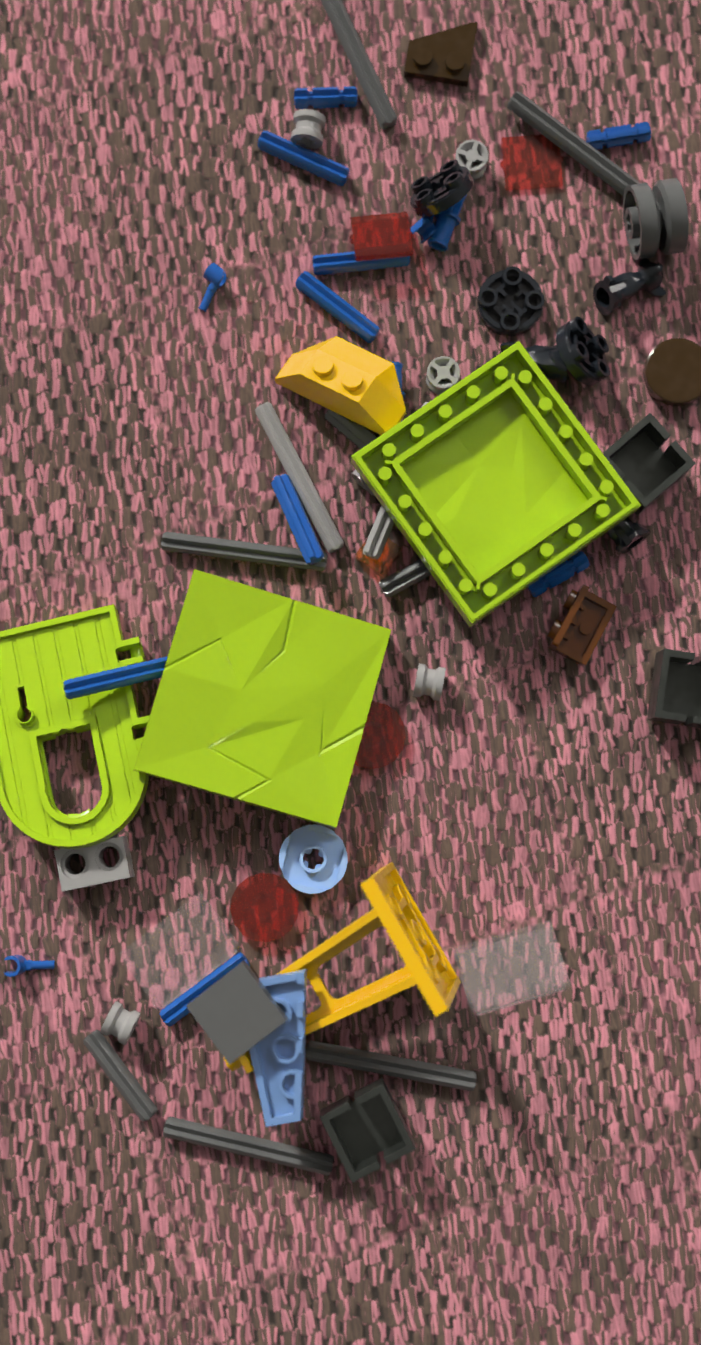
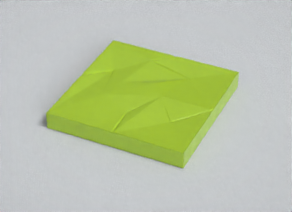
(494, 483)
(263, 699)

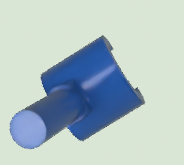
(424, 227)
(217, 278)
(25, 965)

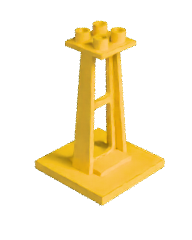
(411, 936)

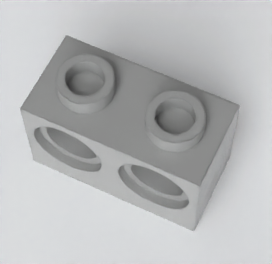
(95, 869)

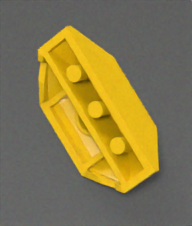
(347, 383)

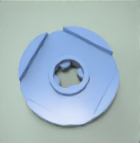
(296, 868)

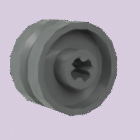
(655, 218)

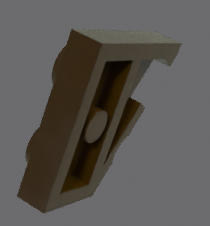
(442, 55)

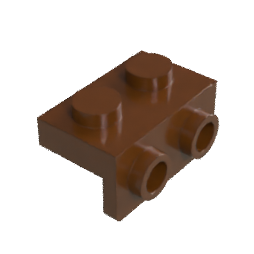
(581, 626)

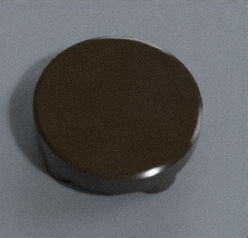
(674, 372)

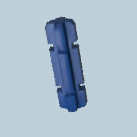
(325, 97)
(619, 135)
(561, 573)

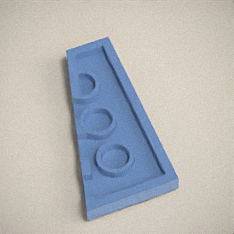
(280, 1056)

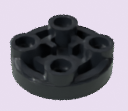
(441, 190)
(510, 302)
(583, 352)

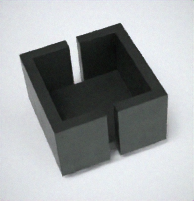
(642, 463)
(676, 689)
(365, 1128)

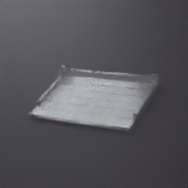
(180, 951)
(511, 968)

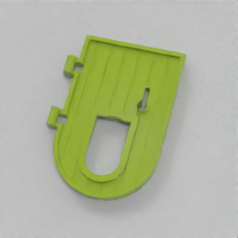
(39, 661)

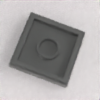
(237, 1012)

